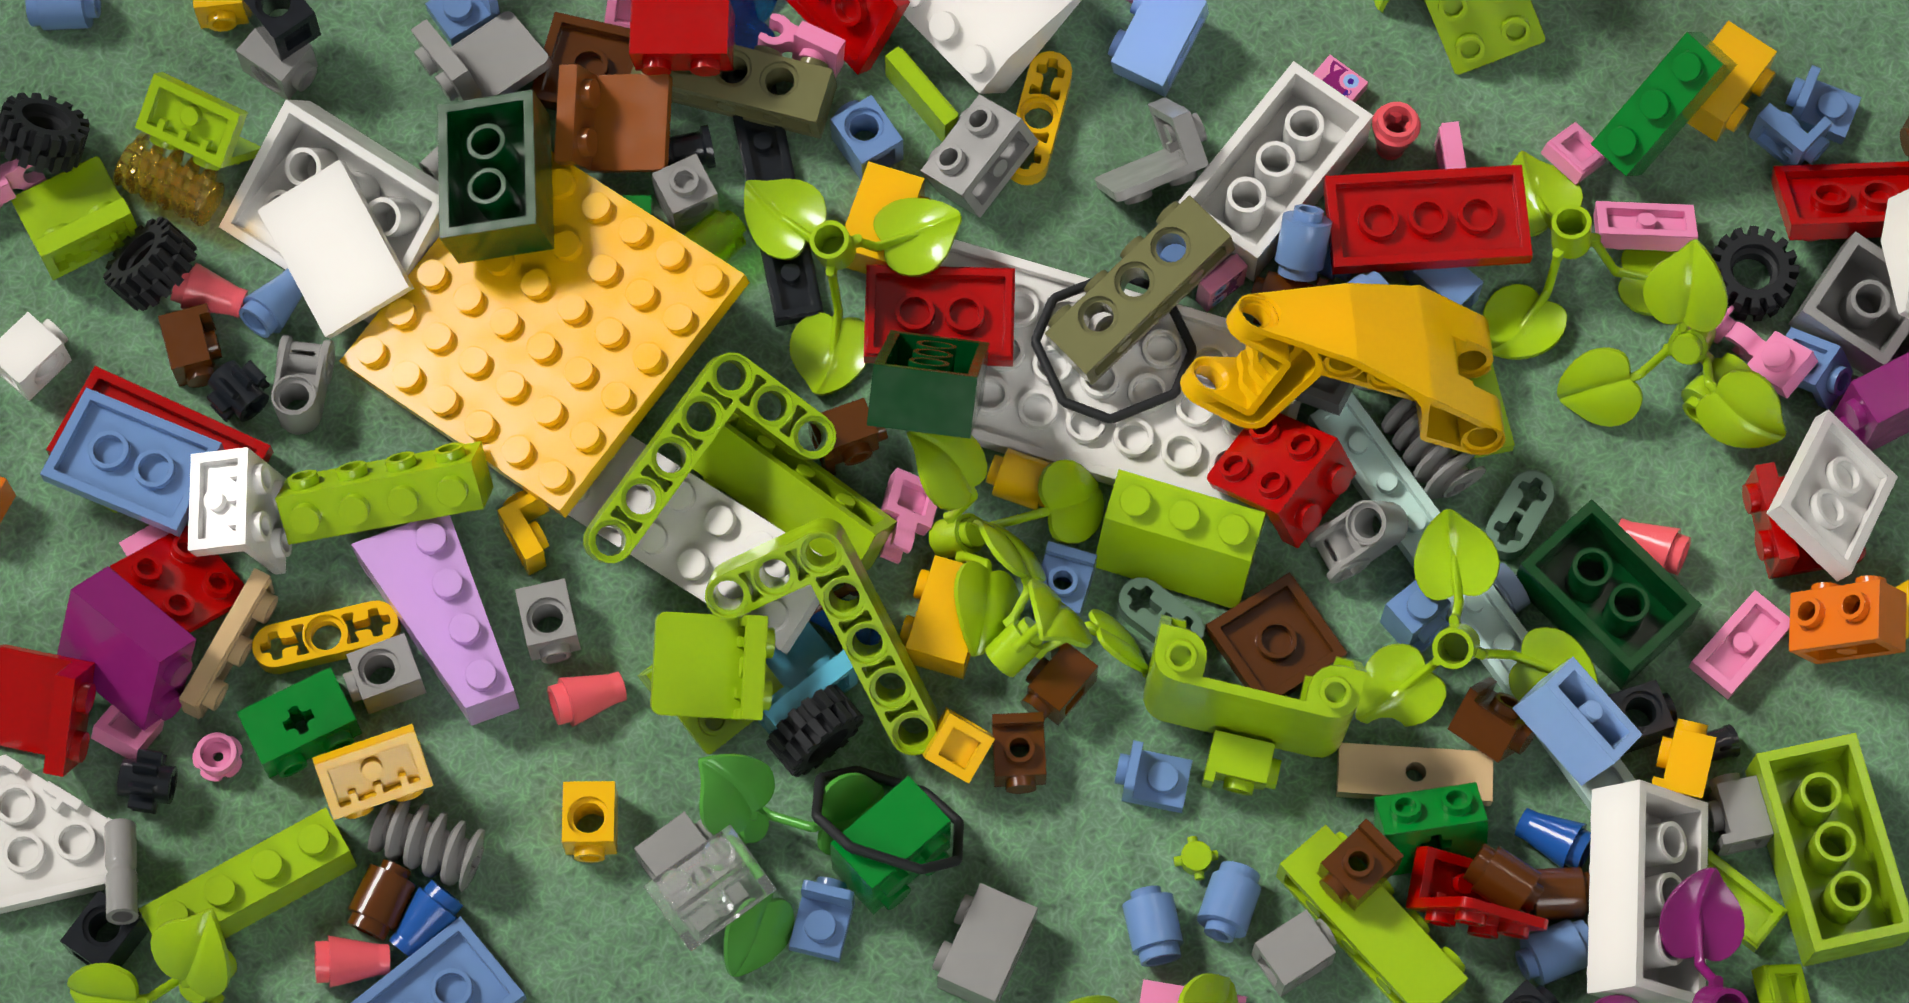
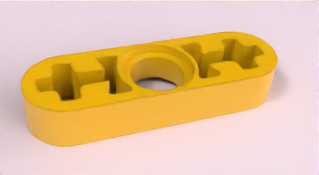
(1059, 90)
(292, 657)

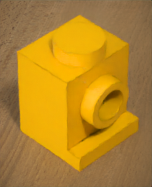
(1686, 759)

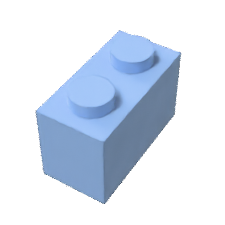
(1157, 41)
(1577, 721)

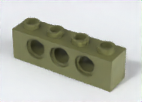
(798, 111)
(1097, 351)

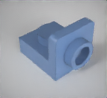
(461, 17)
(1817, 99)
(1786, 140)
(1831, 373)
(1153, 778)
(822, 918)

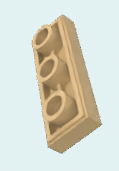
(229, 646)
(1381, 770)

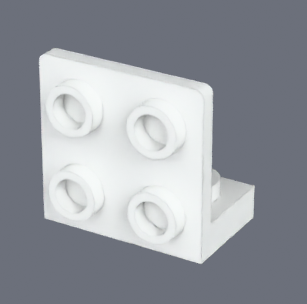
(236, 507)

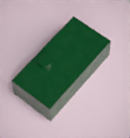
(928, 384)

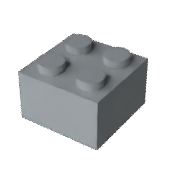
(1855, 306)

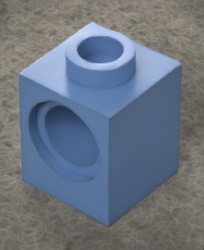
(866, 115)

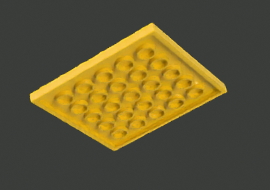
(551, 347)

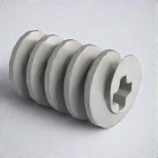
(1439, 466)
(427, 843)

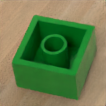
(899, 824)

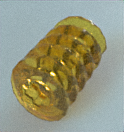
(168, 181)

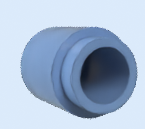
(62, 13)
(1303, 243)
(1229, 901)
(1153, 926)
(1554, 952)

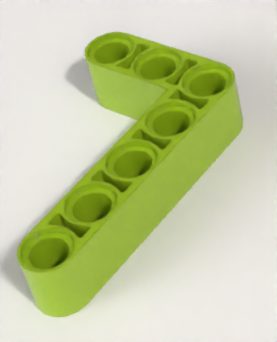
(693, 444)
(845, 617)

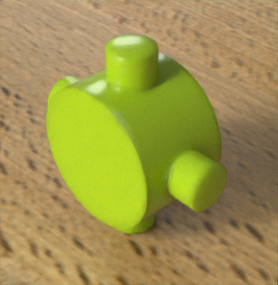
(1196, 858)

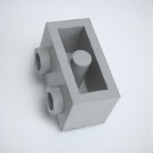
(979, 155)

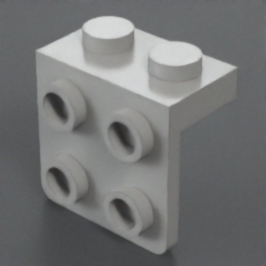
(486, 62)
(1175, 163)

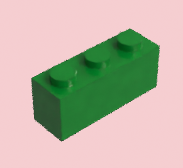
(1663, 104)

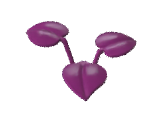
(1702, 923)

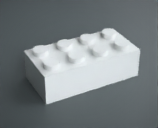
(1279, 162)
(1639, 853)

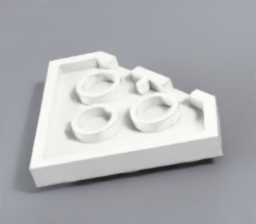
(47, 841)

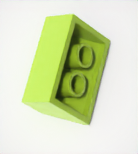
(1179, 539)

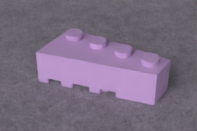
(438, 604)

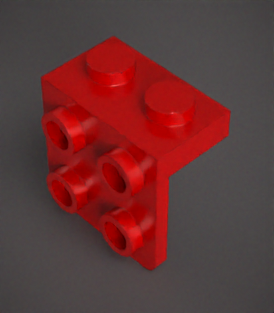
(1285, 472)
(1773, 545)
(179, 583)
(46, 706)
(1447, 898)

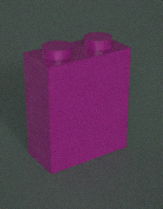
(1878, 404)
(134, 644)

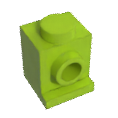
(1241, 764)

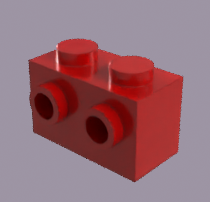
(682, 36)

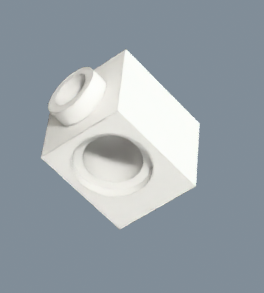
(32, 354)

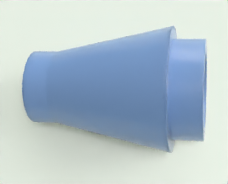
(271, 305)

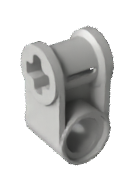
(302, 374)
(1350, 542)

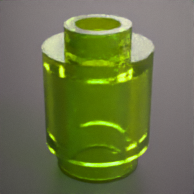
(719, 234)

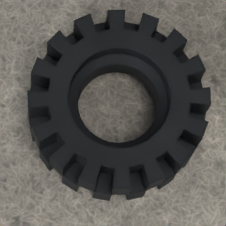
(42, 133)
(1769, 253)
(150, 263)
(815, 730)

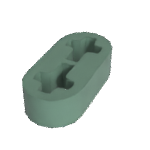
(1528, 520)
(1161, 602)

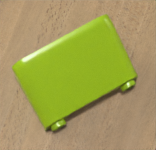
(1304, 726)

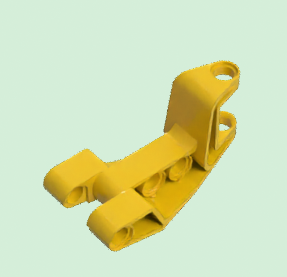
(1365, 335)

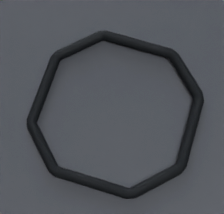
(1090, 411)
(848, 845)

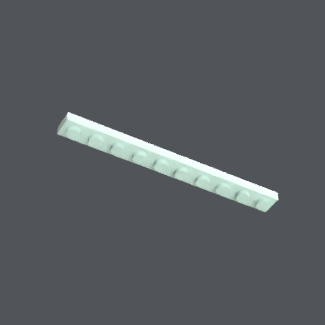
(1386, 478)

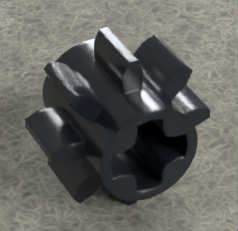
(238, 391)
(147, 781)

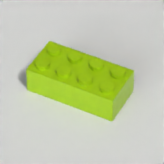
(1831, 850)

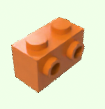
(1847, 620)

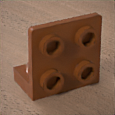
(612, 121)

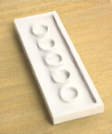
(695, 536)

